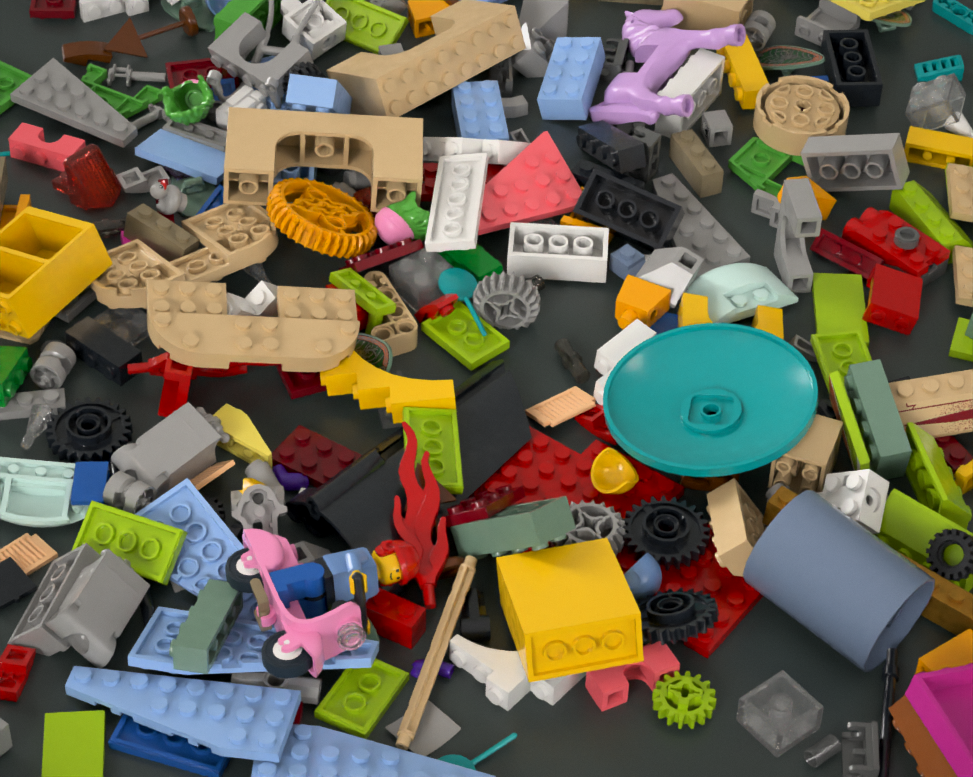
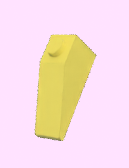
(244, 438)

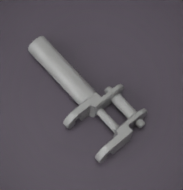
(133, 75)
(155, 113)

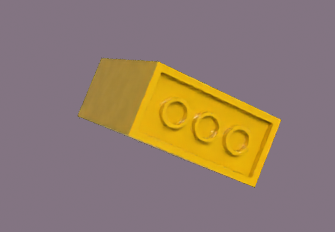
(44, 267)
(569, 610)

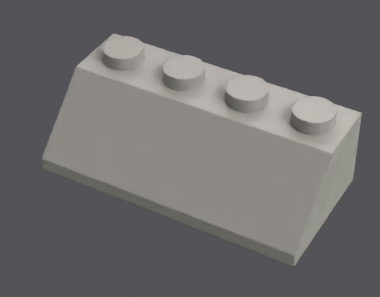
(54, 587)

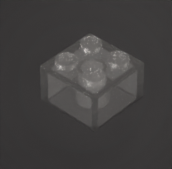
(936, 102)
(417, 277)
(779, 713)

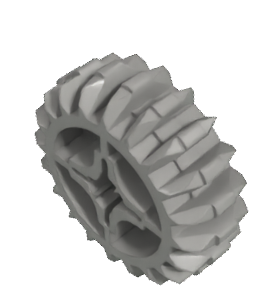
(506, 301)
(594, 523)

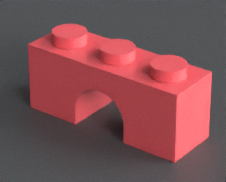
(29, 145)
(611, 686)

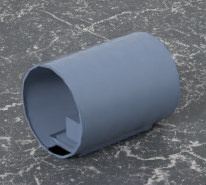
(838, 580)

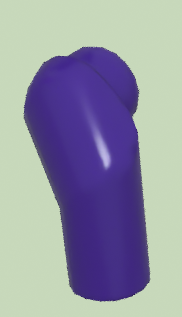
(290, 481)
(446, 669)

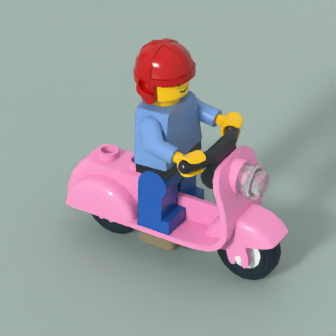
(295, 591)

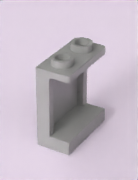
(826, 17)

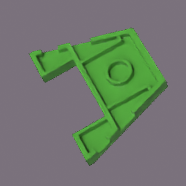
(122, 103)
(760, 164)

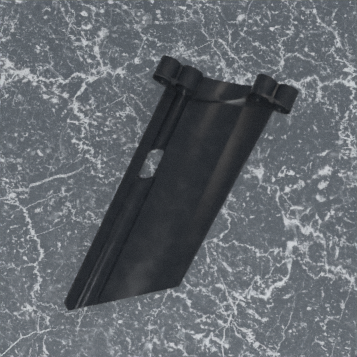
(363, 494)

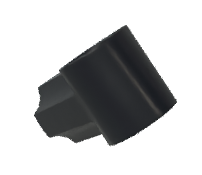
(473, 619)

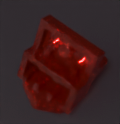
(88, 179)

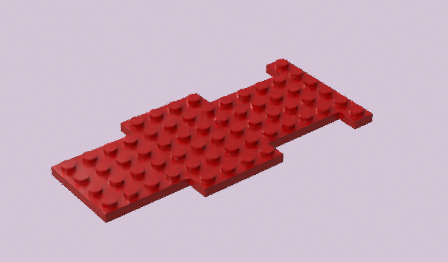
(554, 470)

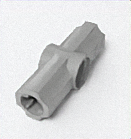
(309, 686)

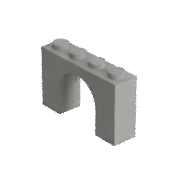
(239, 40)
(797, 219)

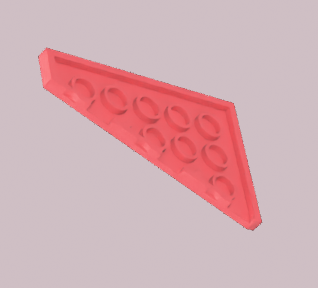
(529, 188)

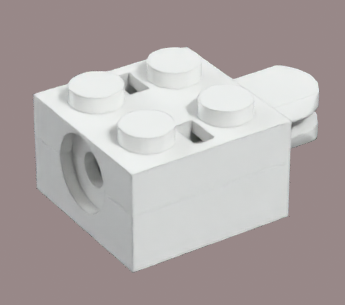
(321, 32)
(858, 495)

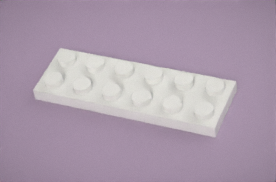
(457, 202)

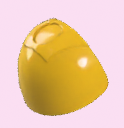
(613, 473)

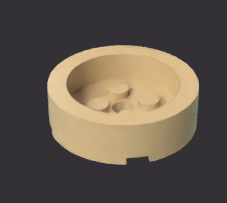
(783, 124)

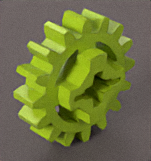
(684, 699)

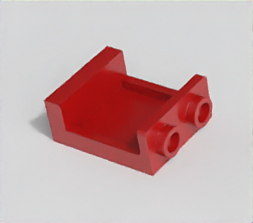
(893, 299)
(175, 388)

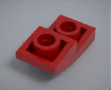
(441, 306)

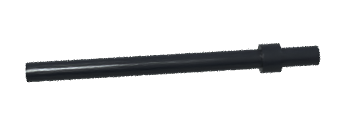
(890, 677)

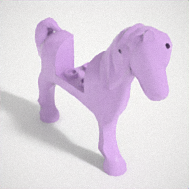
(662, 50)

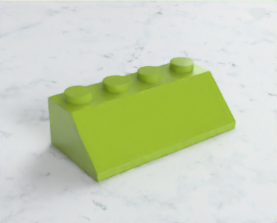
(926, 214)
(933, 478)
(911, 525)

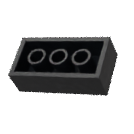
(852, 66)
(628, 211)

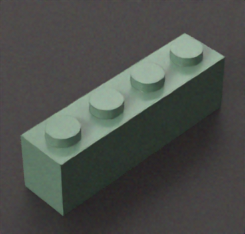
(206, 627)

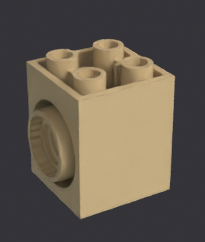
(810, 459)

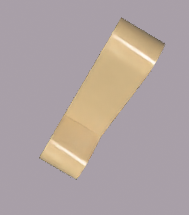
(398, 328)

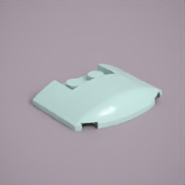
(738, 289)
(38, 493)

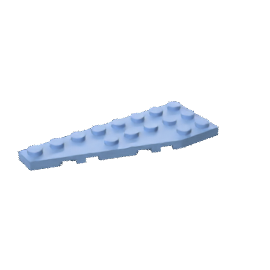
(206, 544)
(238, 654)
(220, 715)
(330, 753)

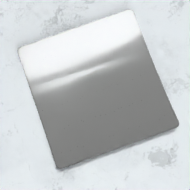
(432, 731)

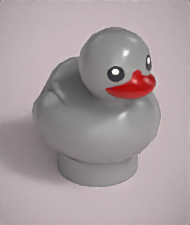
(170, 198)

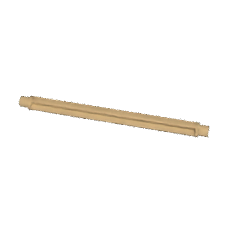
(436, 653)

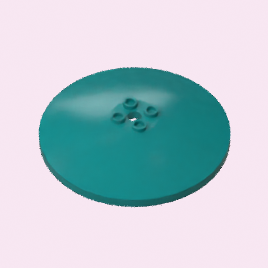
(670, 382)

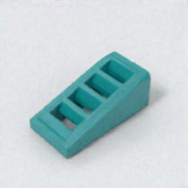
(939, 67)

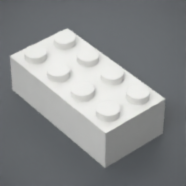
(699, 78)
(558, 252)

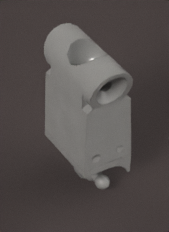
(173, 449)
(99, 607)

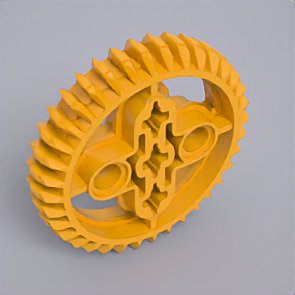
(321, 217)

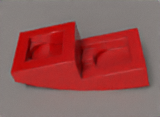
(594, 422)
(14, 671)

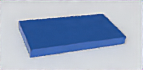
(165, 749)

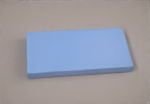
(183, 155)

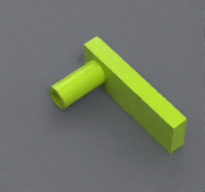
(366, 296)

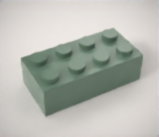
(878, 419)
(515, 529)

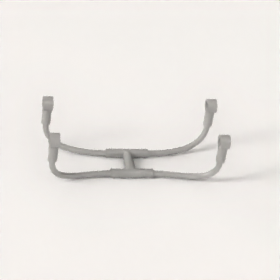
(271, 84)

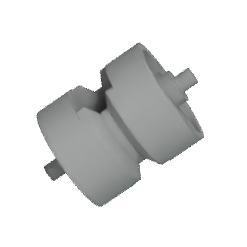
(759, 28)
(53, 366)
(128, 494)

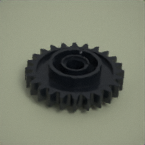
(88, 430)
(666, 532)
(677, 615)

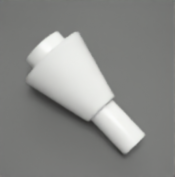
(961, 128)

